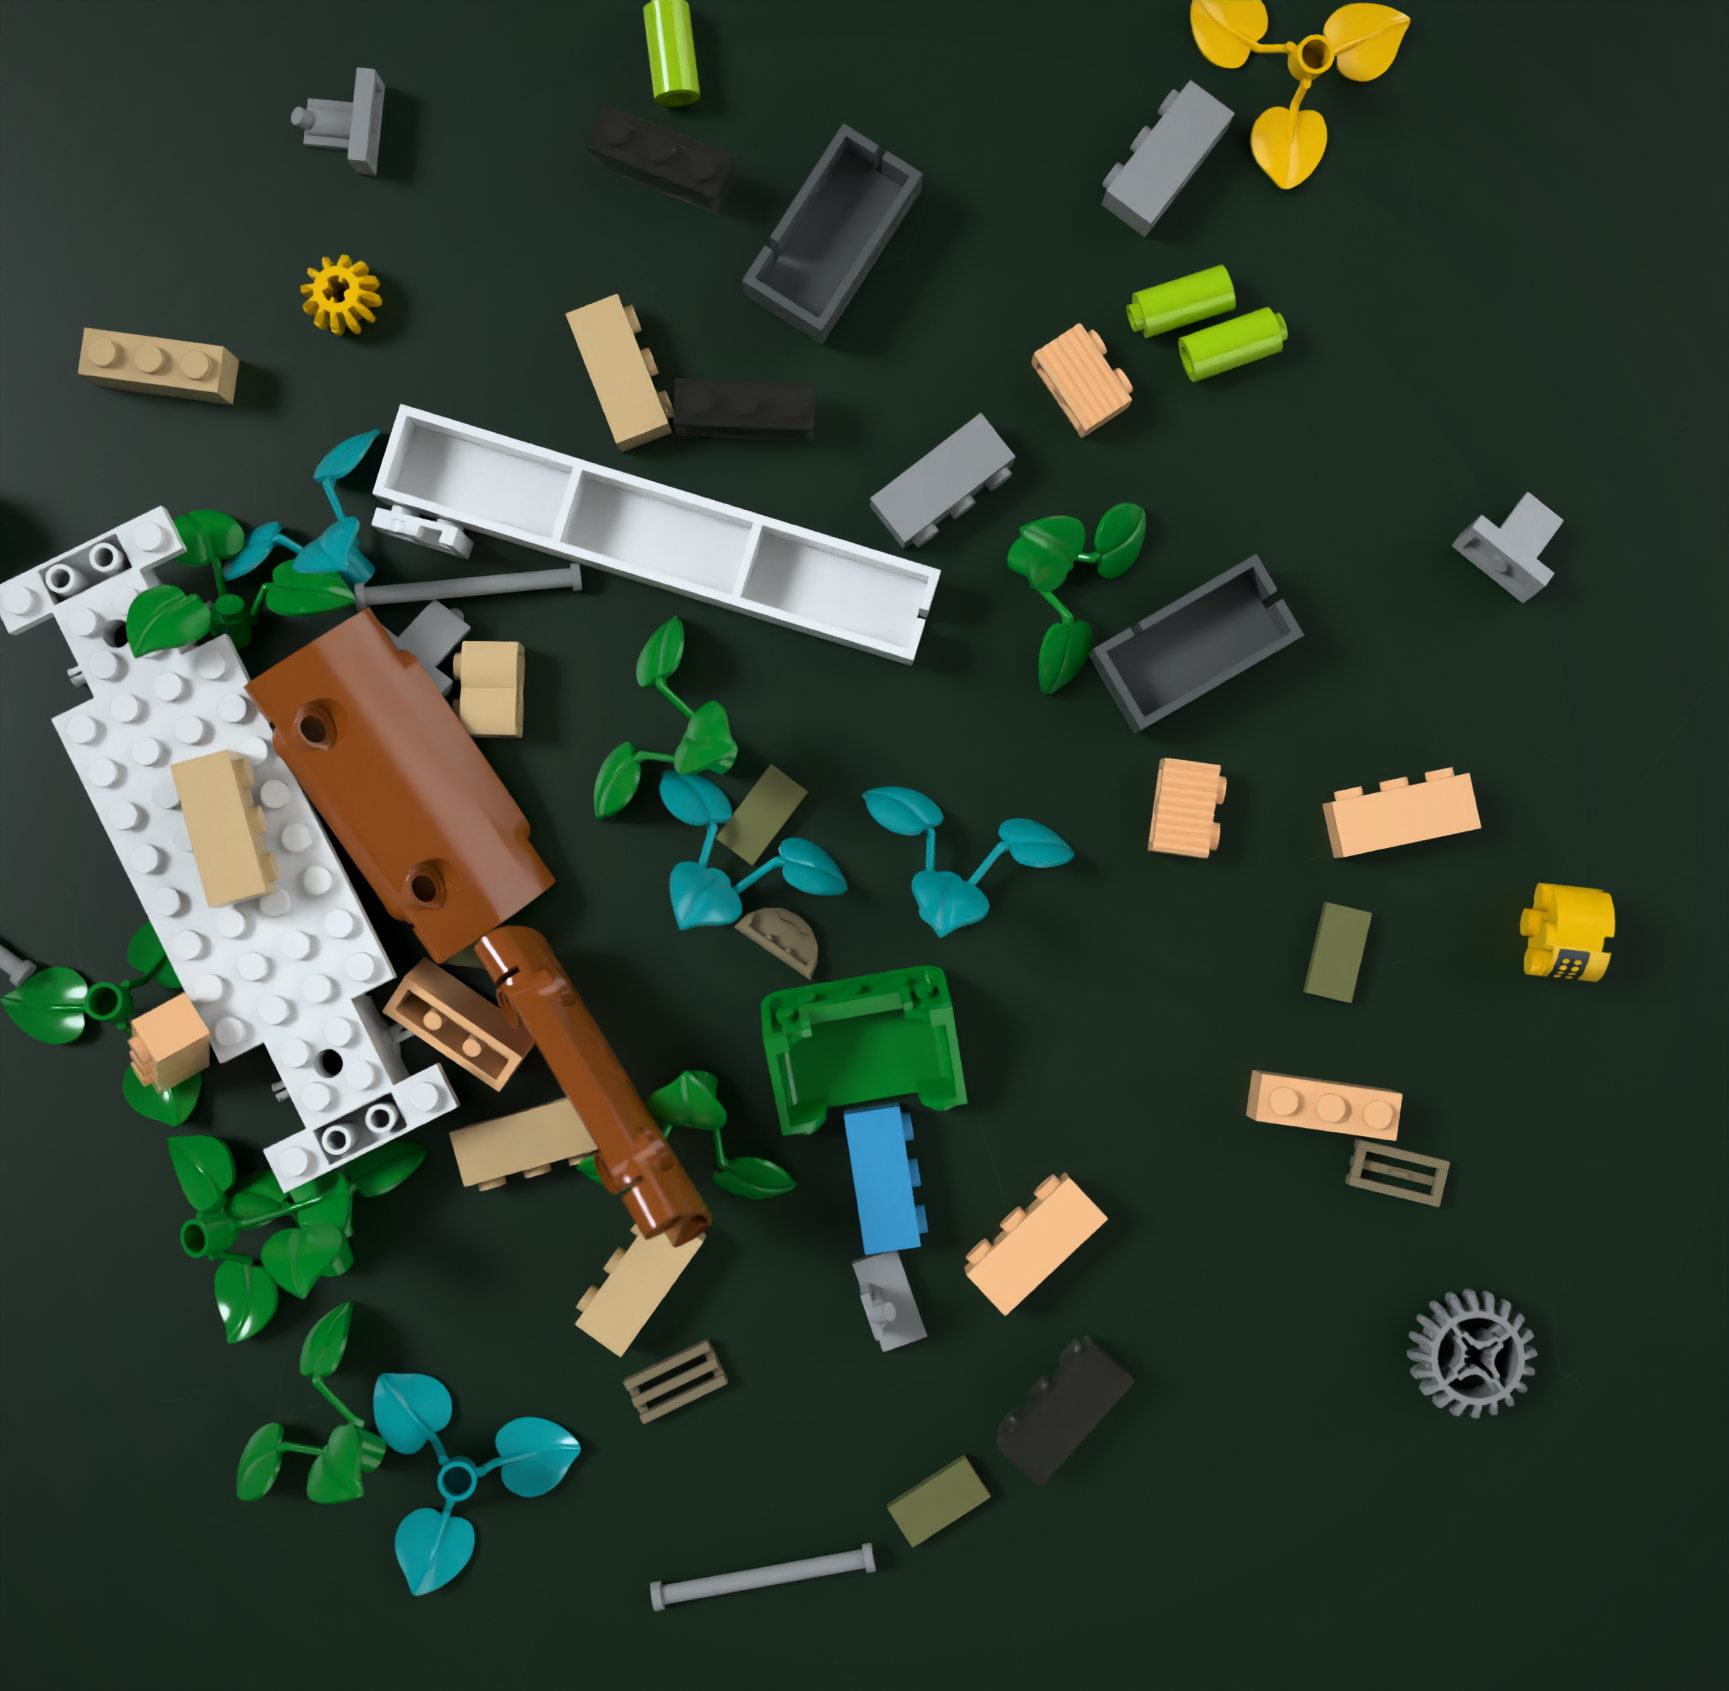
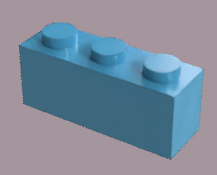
(884, 1178)

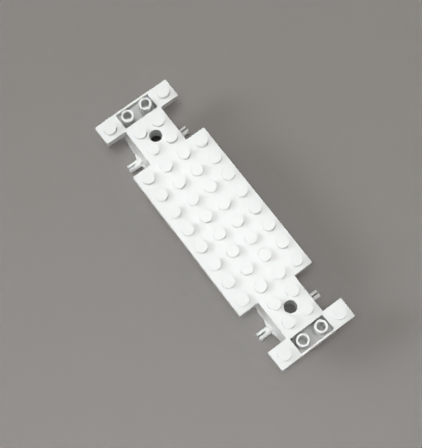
(258, 970)

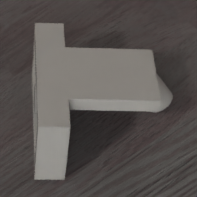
(347, 125)
(1512, 550)
(432, 639)
(888, 1300)

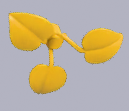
(1358, 36)

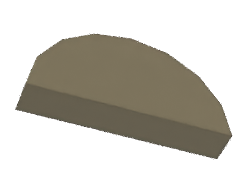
(784, 936)

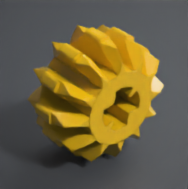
(324, 295)

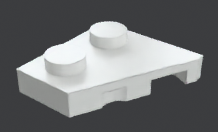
(438, 535)

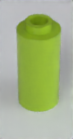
(671, 52)
(1181, 302)
(1232, 343)

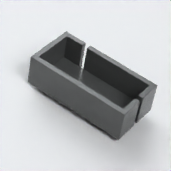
(832, 234)
(1194, 644)

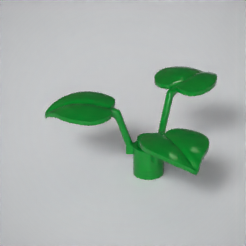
(1045, 557)
(168, 619)
(703, 746)
(53, 1009)
(693, 1103)
(303, 1254)
(243, 1291)
(350, 1449)

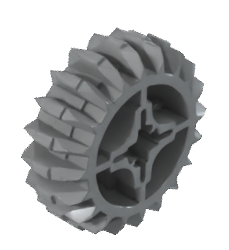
(1488, 1344)

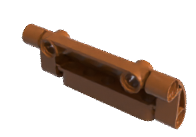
(401, 784)
(630, 1144)

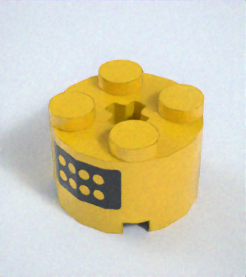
(1568, 932)

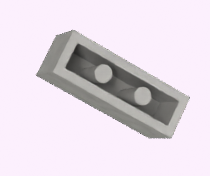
(1165, 157)
(943, 483)

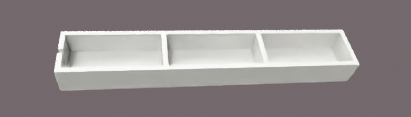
(656, 534)

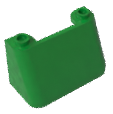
(861, 1044)

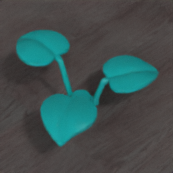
(338, 544)
(704, 894)
(943, 896)
(532, 1459)

